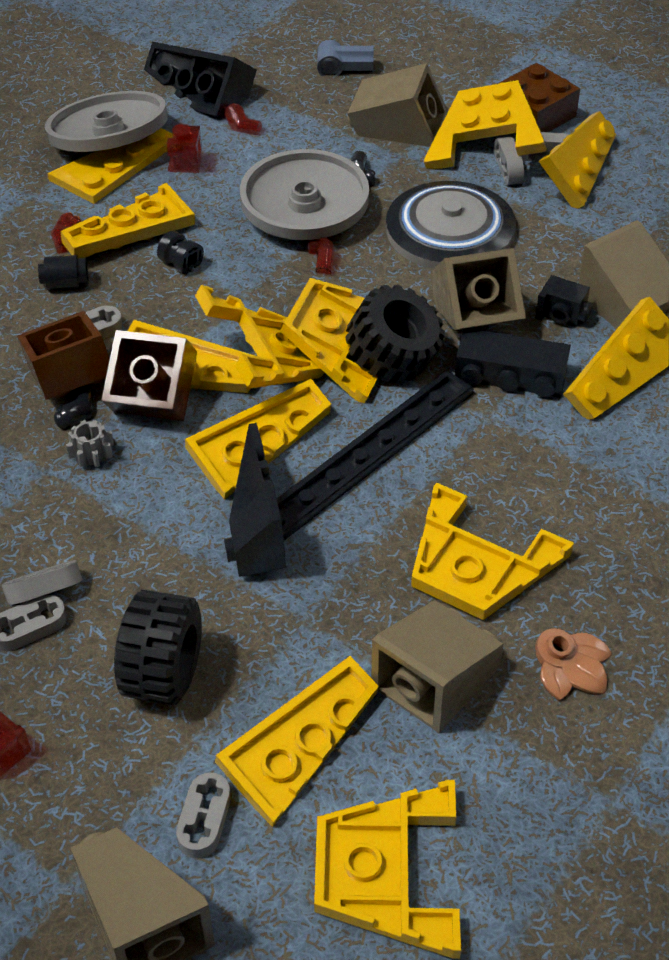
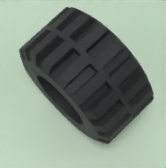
(394, 333)
(158, 647)

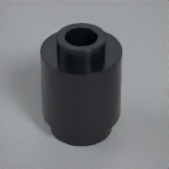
(63, 272)

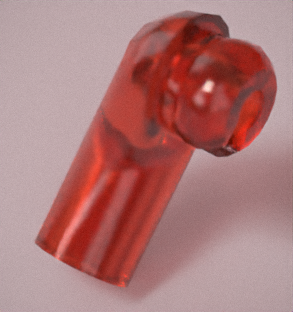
(239, 122)
(65, 221)
(325, 251)

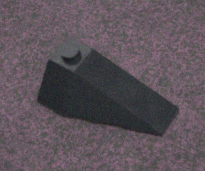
(203, 77)
(255, 515)

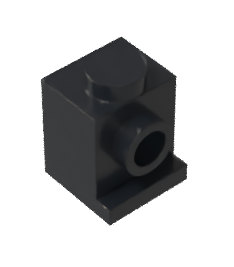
(564, 302)

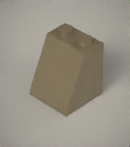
(399, 107)
(623, 271)
(478, 289)
(433, 663)
(140, 901)

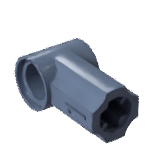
(344, 58)

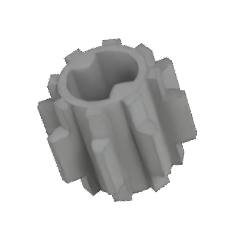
(89, 443)

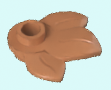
(574, 667)

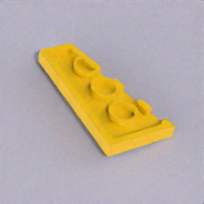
(579, 158)
(105, 170)
(129, 224)
(624, 362)
(213, 364)
(279, 422)
(291, 744)

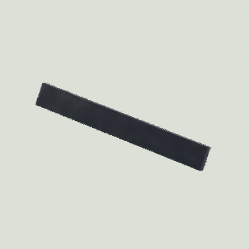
(370, 451)

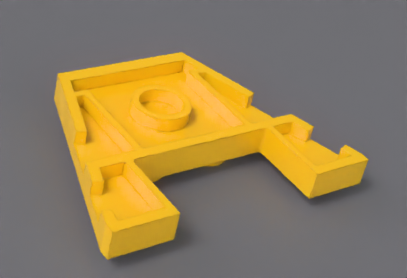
(484, 114)
(319, 330)
(277, 357)
(472, 570)
(365, 869)

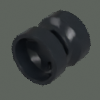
(183, 255)

